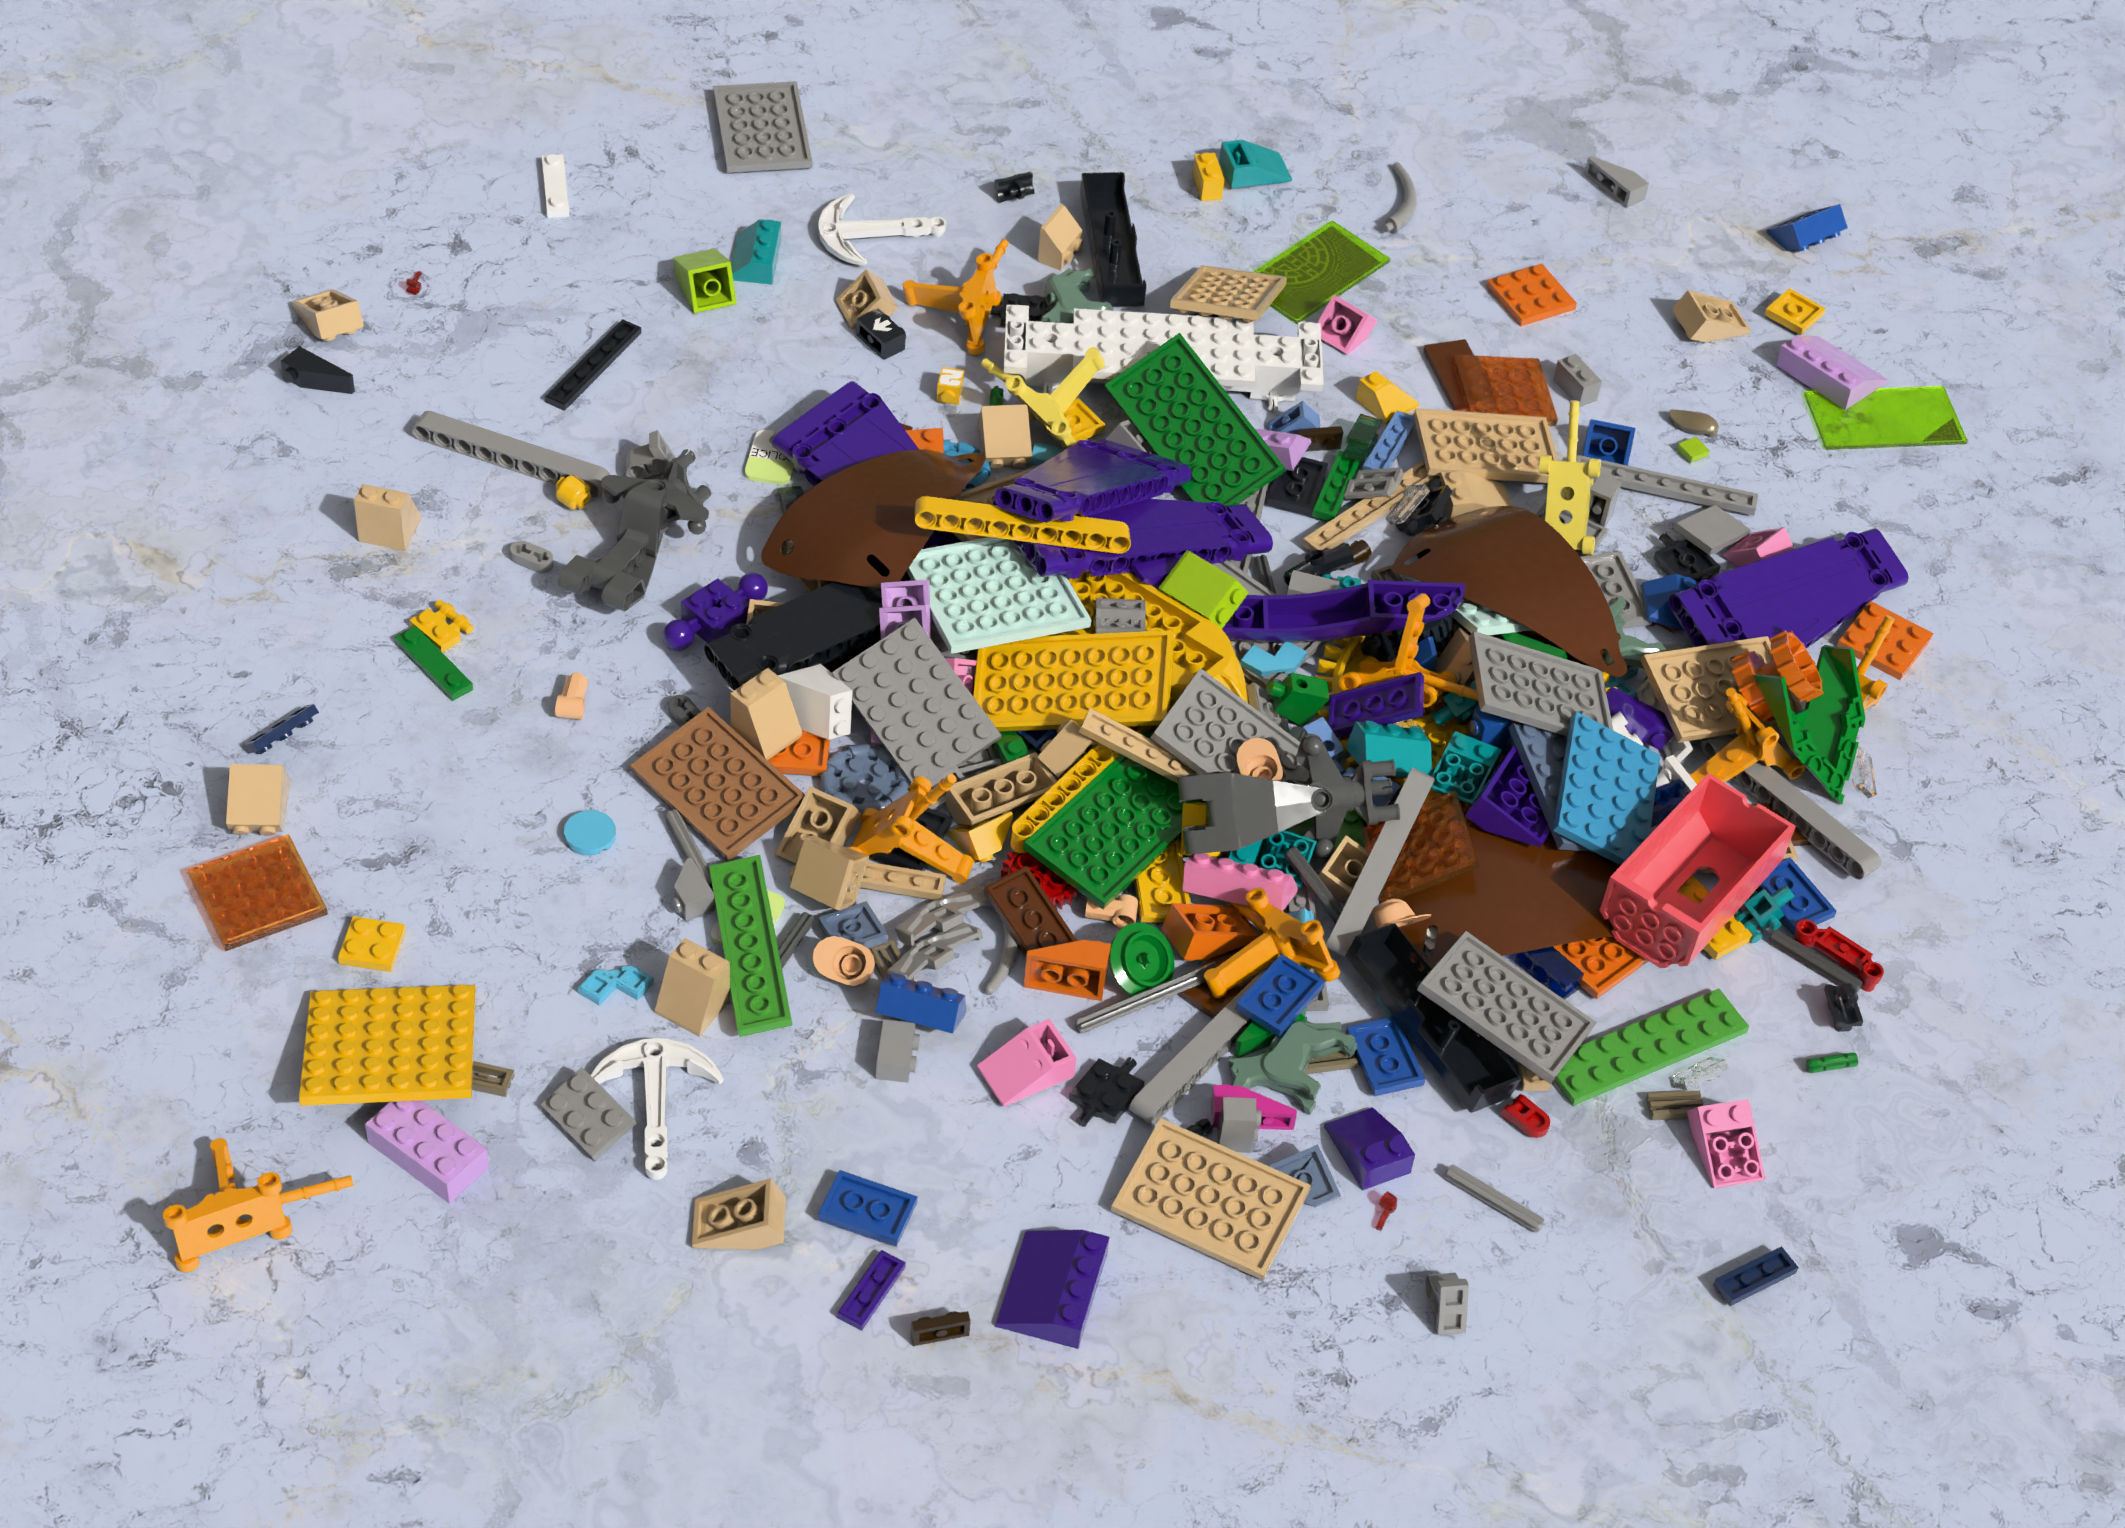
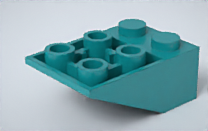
(1251, 164)
(1465, 767)
(1270, 852)

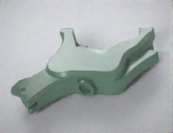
(1064, 295)
(1631, 648)
(1288, 1058)

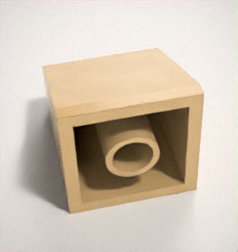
(1005, 435)
(385, 517)
(765, 714)
(257, 798)
(828, 872)
(693, 987)

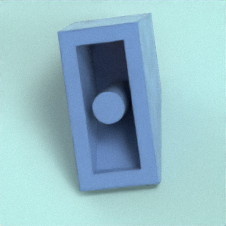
(1295, 418)

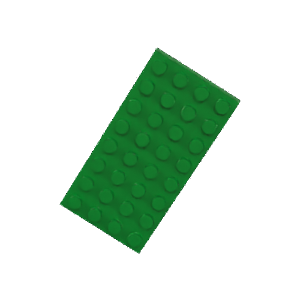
(1196, 423)
(1111, 830)

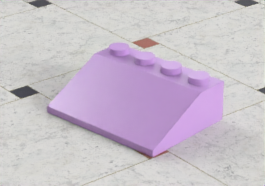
(1828, 370)

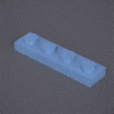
(1391, 442)

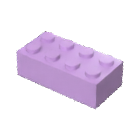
(427, 1147)

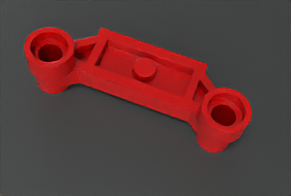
(1842, 951)

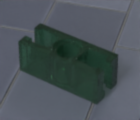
(1362, 438)

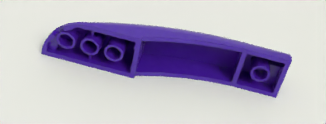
(1339, 613)

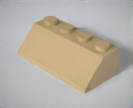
(999, 790)

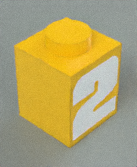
(950, 385)

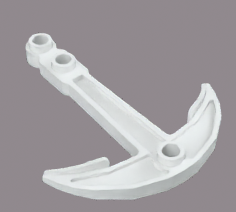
(833, 231)
(655, 1067)

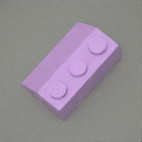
(1286, 446)

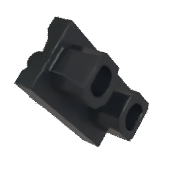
(1014, 187)
(1379, 646)
(1843, 1006)

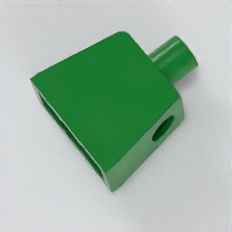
(1298, 697)

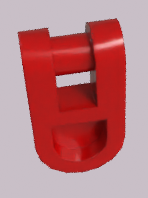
(1533, 1122)

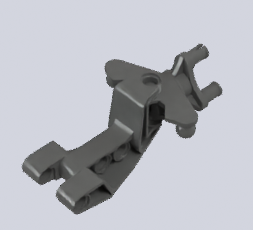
(644, 518)
(1253, 808)

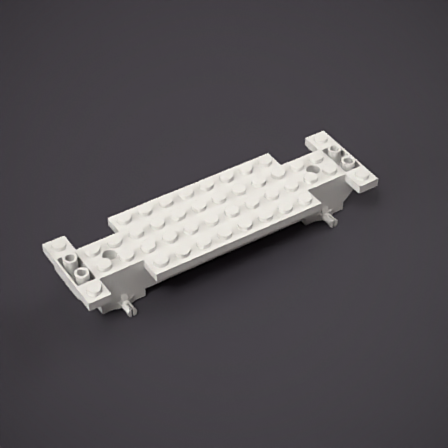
(1238, 359)

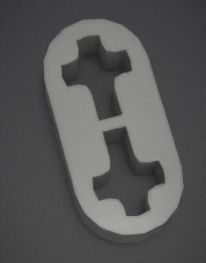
(531, 556)

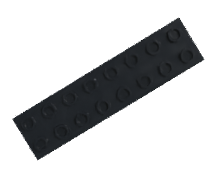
(1112, 239)
(1467, 1064)

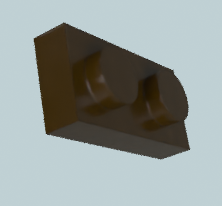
(1323, 438)
(940, 1328)

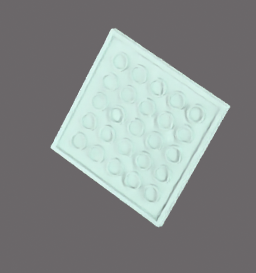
(993, 595)

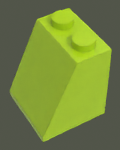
(705, 279)
(1204, 588)

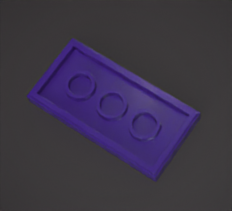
(1379, 702)

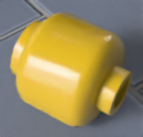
(573, 492)

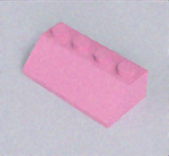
(1232, 880)

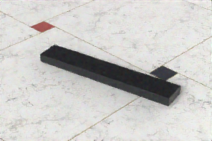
(593, 365)

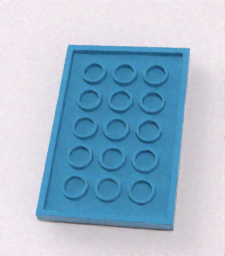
(1605, 790)

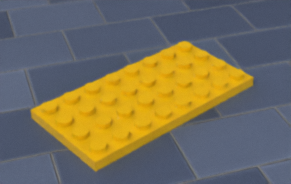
(1063, 676)

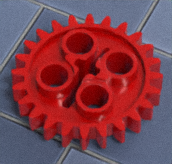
(1046, 878)

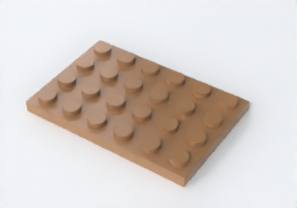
(718, 783)

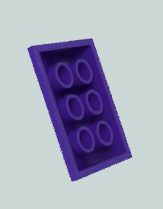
(1510, 804)
(1054, 1285)

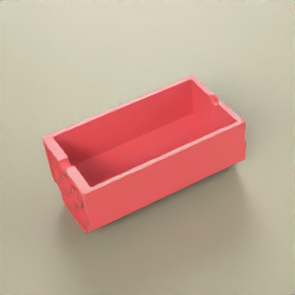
(1707, 831)

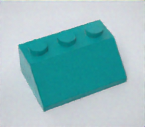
(757, 252)
(1385, 742)

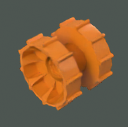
(1789, 661)

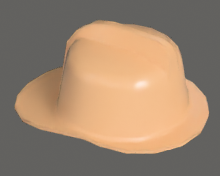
(1259, 759)
(1395, 912)
(843, 960)

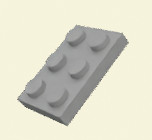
(588, 1113)

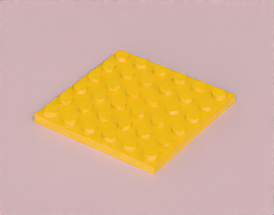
(389, 1045)

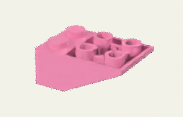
(1028, 1063)
(1727, 1143)

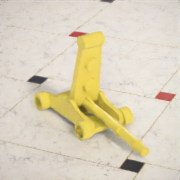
(1050, 409)
(1570, 489)

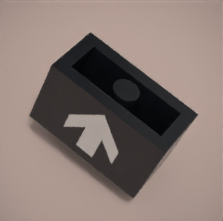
(881, 333)

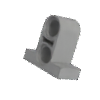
(650, 458)
(1449, 1301)

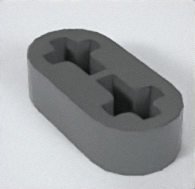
(682, 717)

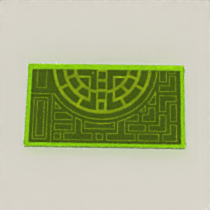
(1321, 267)
(1888, 419)

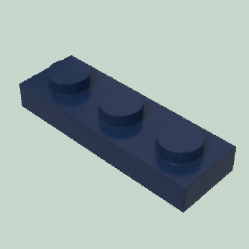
(281, 730)
(1755, 1276)

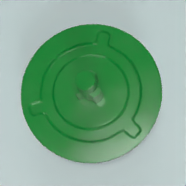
(1140, 958)

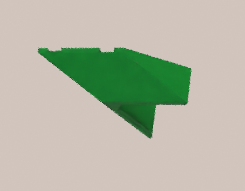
(1828, 727)

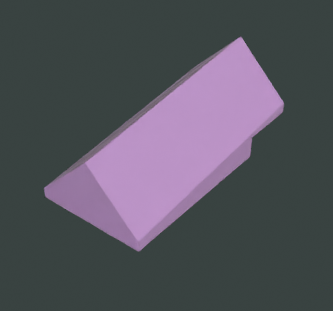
(904, 602)

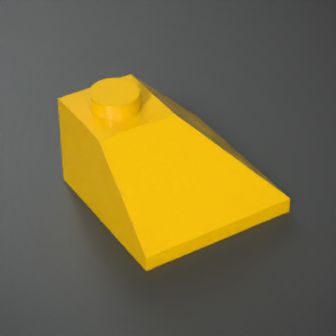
(1383, 397)
(982, 838)

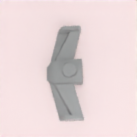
(940, 914)
(934, 950)

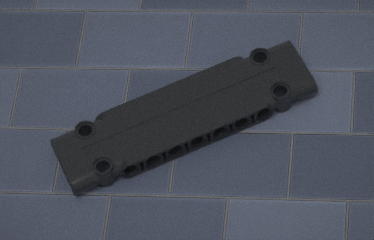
(801, 632)

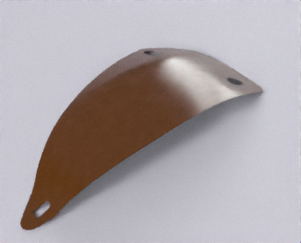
(865, 514)
(1521, 571)
(1515, 899)

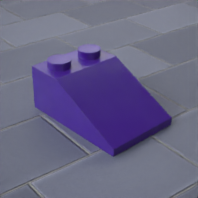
(1371, 1147)

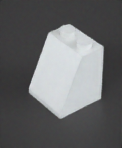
(820, 701)

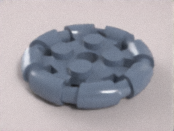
(862, 768)

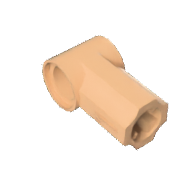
(572, 701)
(1120, 911)

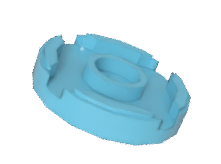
(589, 832)

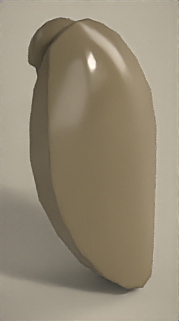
(1694, 422)

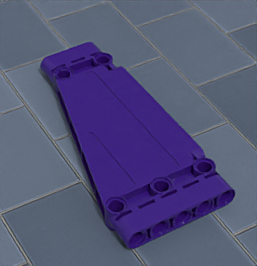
(845, 432)
(1091, 480)
(1156, 532)
(1794, 591)

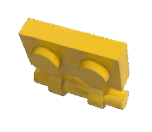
(437, 630)

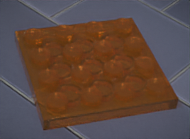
(1504, 386)
(1433, 851)
(257, 892)

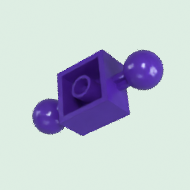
(714, 611)

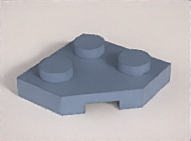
(855, 924)
(1312, 1169)

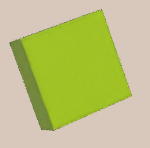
(1693, 449)

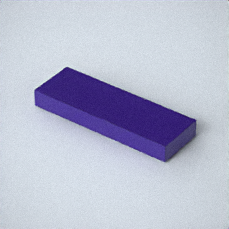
(871, 1290)

